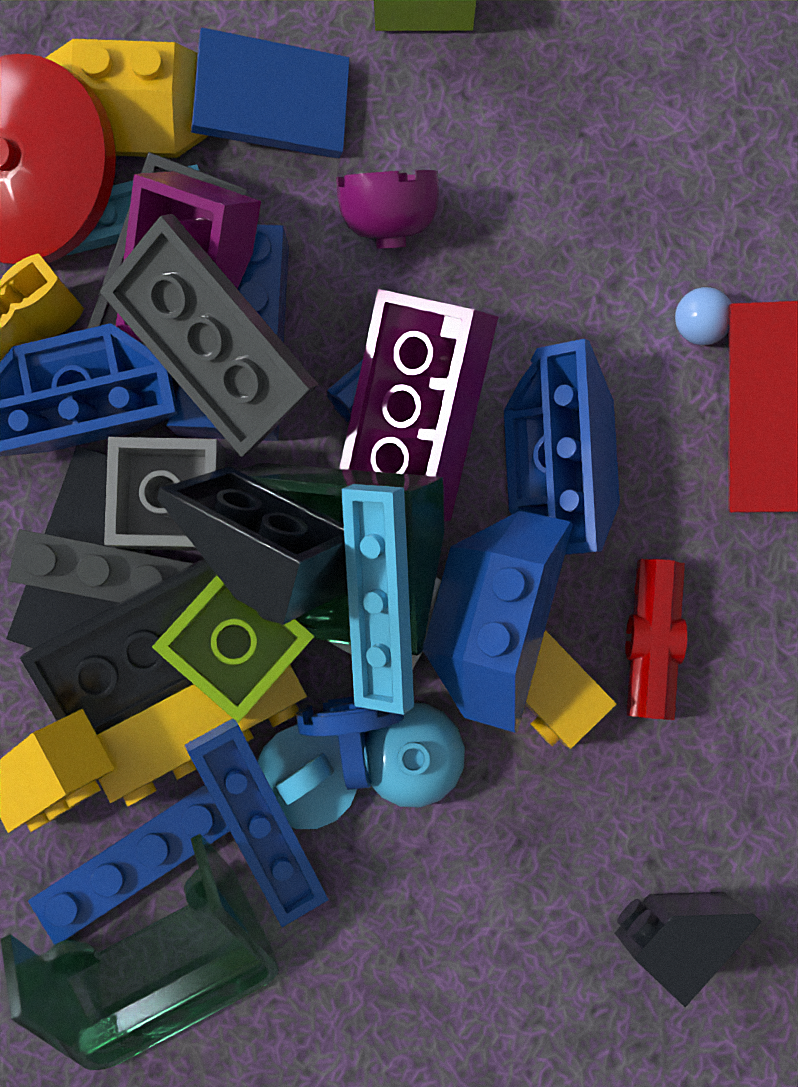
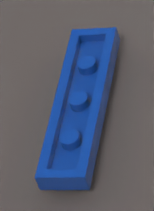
(256, 821)
(127, 866)

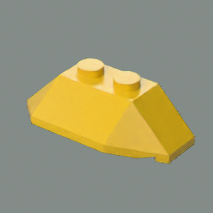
(143, 90)

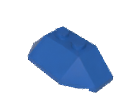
(80, 391)
(564, 444)
(496, 614)

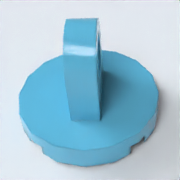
(306, 777)

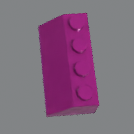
(419, 389)

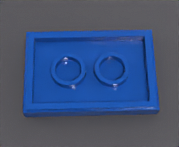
(270, 94)

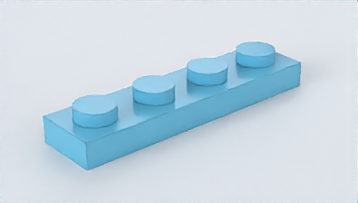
(378, 597)

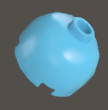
(416, 758)

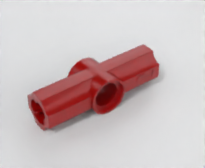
(656, 639)

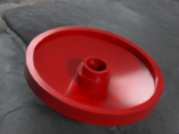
(52, 159)

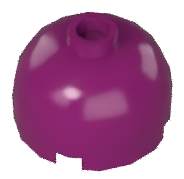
(388, 204)

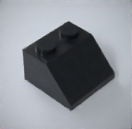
(684, 937)

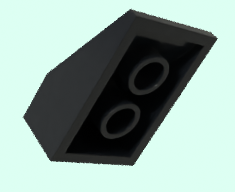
(260, 542)

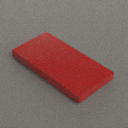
(763, 407)

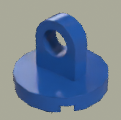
(350, 724)

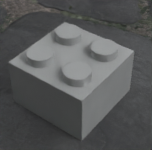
(134, 476)

